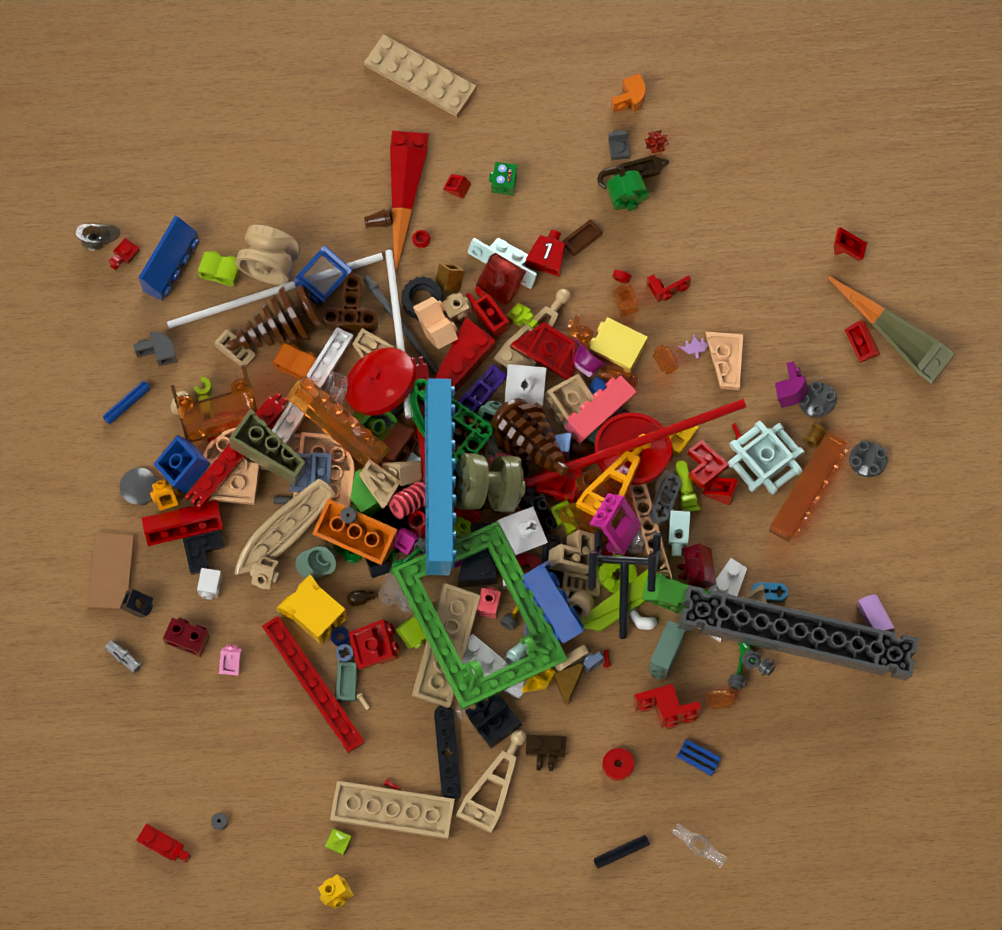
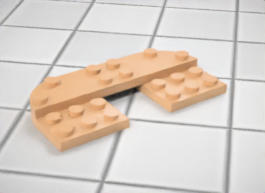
(243, 481)

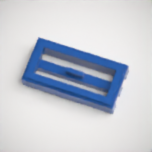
(701, 750)

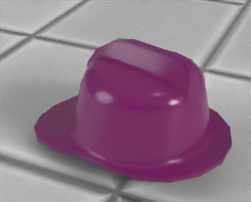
(585, 361)

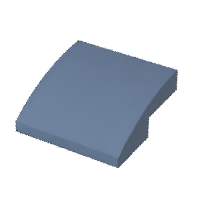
(317, 467)

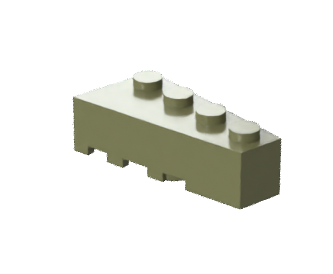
(266, 448)

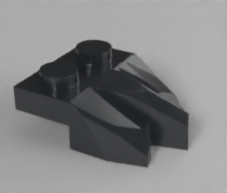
(493, 720)

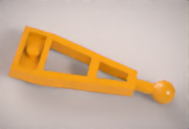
(590, 501)

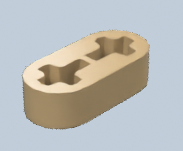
(574, 658)

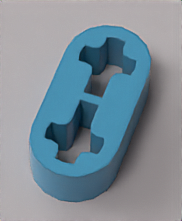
(772, 587)

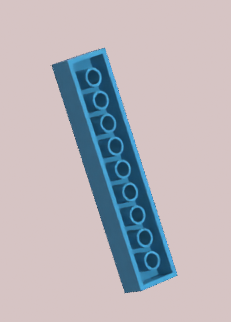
(439, 477)

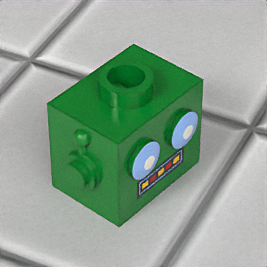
(503, 178)

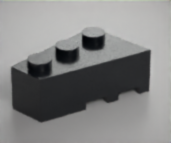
(478, 568)

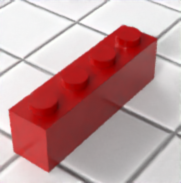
(182, 523)

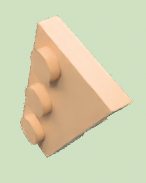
(726, 358)

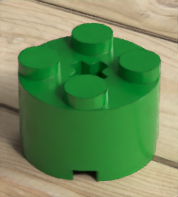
(627, 190)

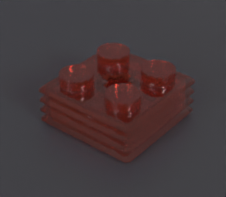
(490, 281)

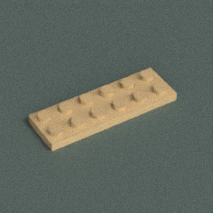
(420, 75)
(457, 612)
(392, 810)

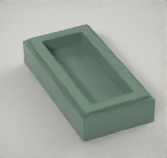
(346, 682)

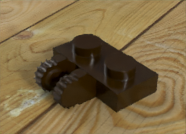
(545, 746)

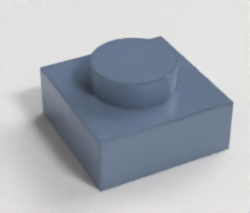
(592, 661)

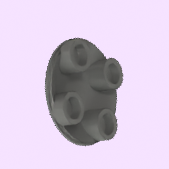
(819, 400)
(868, 459)
(137, 485)

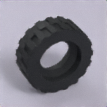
(416, 285)

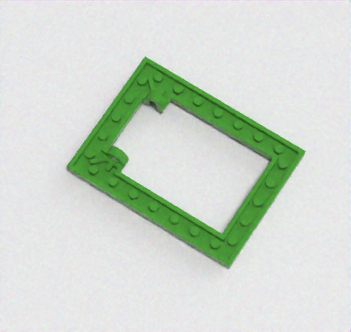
(542, 646)

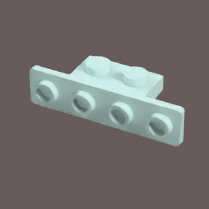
(518, 257)

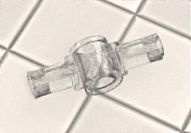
(708, 852)

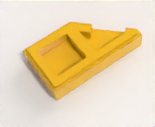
(681, 439)
(539, 681)

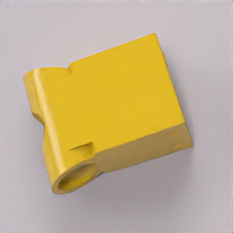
(313, 610)

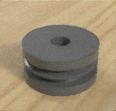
(353, 515)
(219, 817)

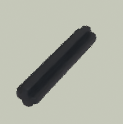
(621, 851)

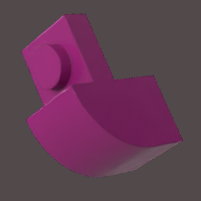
(794, 389)

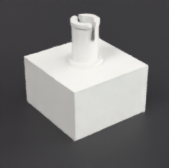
(525, 383)
(522, 531)

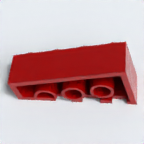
(466, 354)

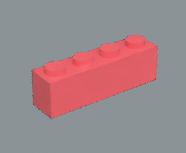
(603, 406)

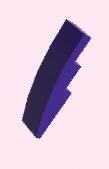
(483, 389)

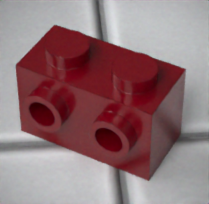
(186, 636)

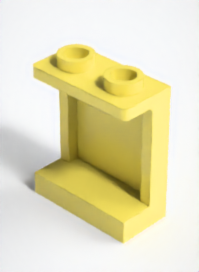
(618, 344)

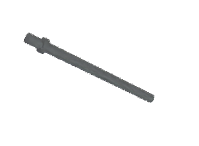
(374, 288)

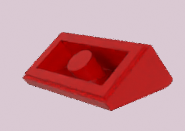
(862, 341)

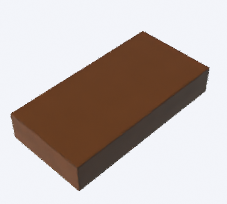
(582, 237)

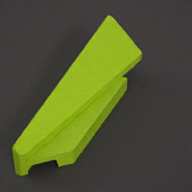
(608, 611)

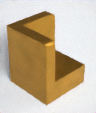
(449, 277)

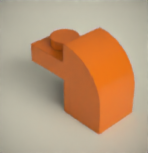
(633, 94)

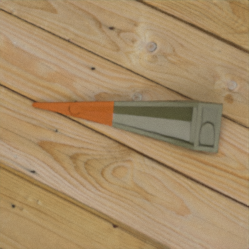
(918, 348)

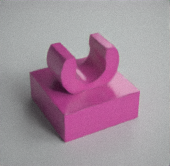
(405, 540)

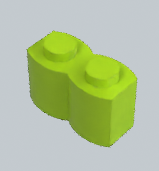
(218, 268)

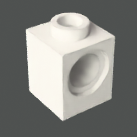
(209, 583)

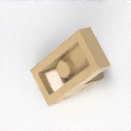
(405, 472)

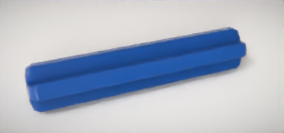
(126, 402)

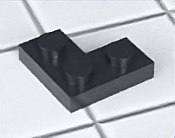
(198, 546)

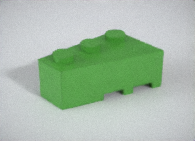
(667, 593)

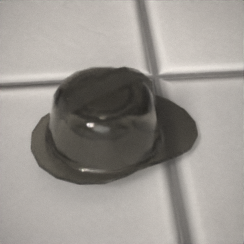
(97, 236)

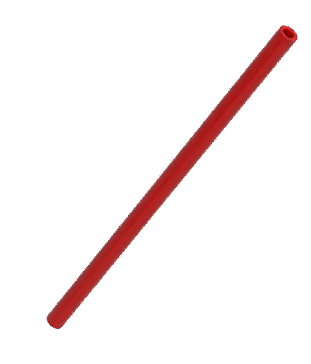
(640, 441)

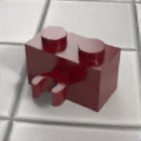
(698, 566)

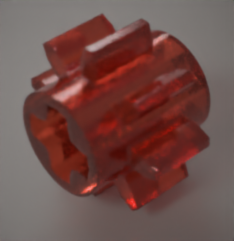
(656, 141)

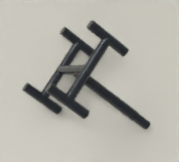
(596, 560)

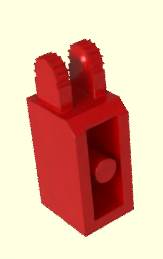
(488, 313)

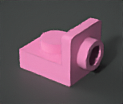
(230, 660)

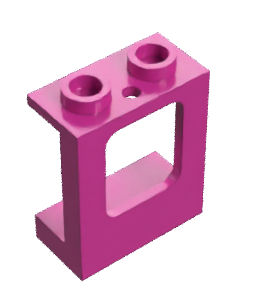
(627, 529)

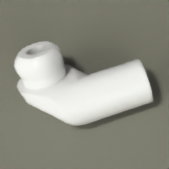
(645, 623)

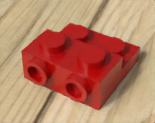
(562, 487)
(374, 644)

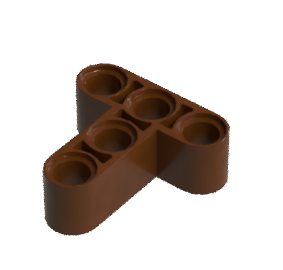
(350, 311)

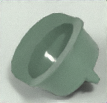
(316, 561)

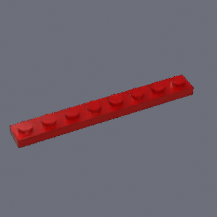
(313, 684)

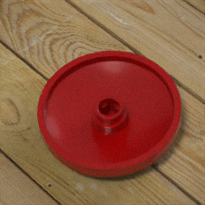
(380, 381)
(627, 427)

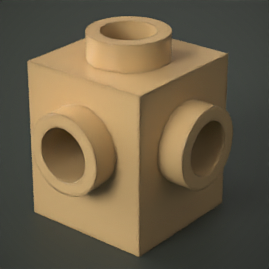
(456, 307)
(265, 572)

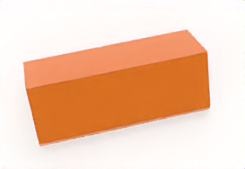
(363, 537)

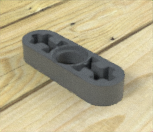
(658, 503)

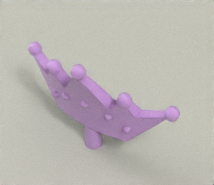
(694, 347)

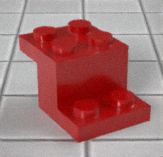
(667, 706)

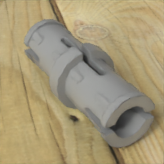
(123, 656)

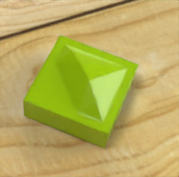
(338, 841)

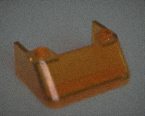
(215, 414)

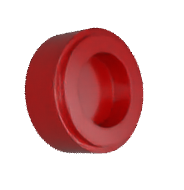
(621, 276)

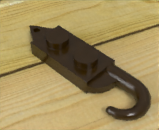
(646, 166)

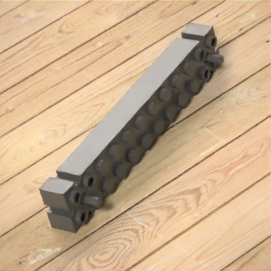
(797, 633)

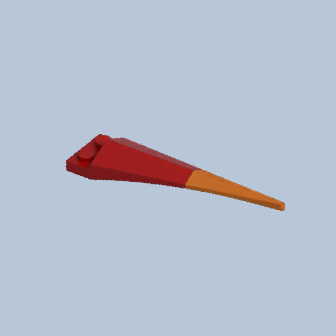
(407, 161)

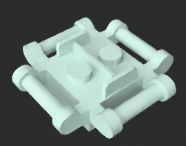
(766, 457)

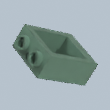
(666, 651)

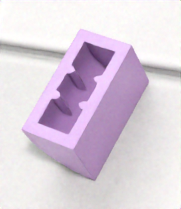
(874, 613)

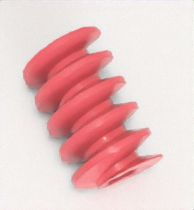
(408, 500)

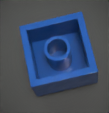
(182, 464)

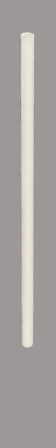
(257, 296)

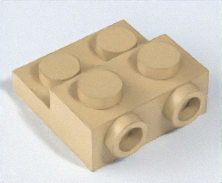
(567, 398)

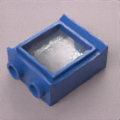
(322, 275)

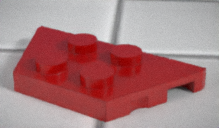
(548, 349)

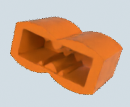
(293, 361)

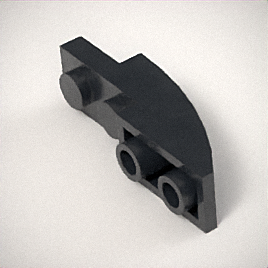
(539, 503)

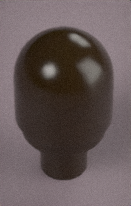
(359, 597)

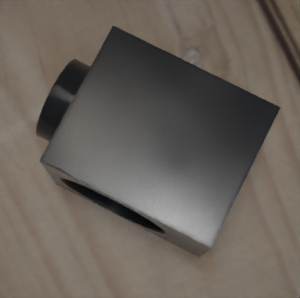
(129, 606)

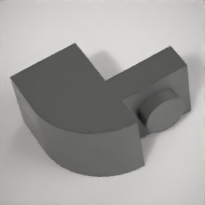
(160, 345)

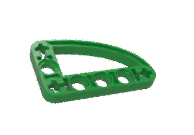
(475, 435)

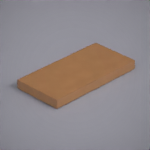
(110, 570)

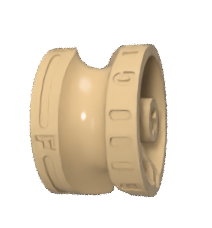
(268, 255)

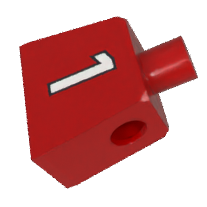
(547, 254)

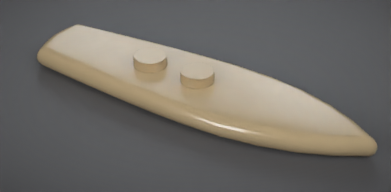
(285, 525)

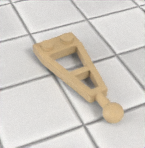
(508, 355)
(478, 814)

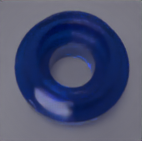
(340, 630)

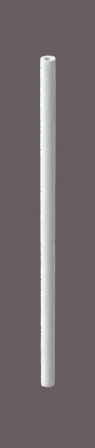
(396, 314)

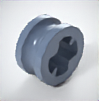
(342, 648)

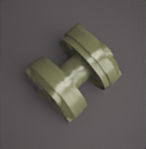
(502, 483)

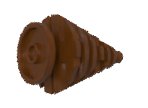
(284, 319)
(526, 433)

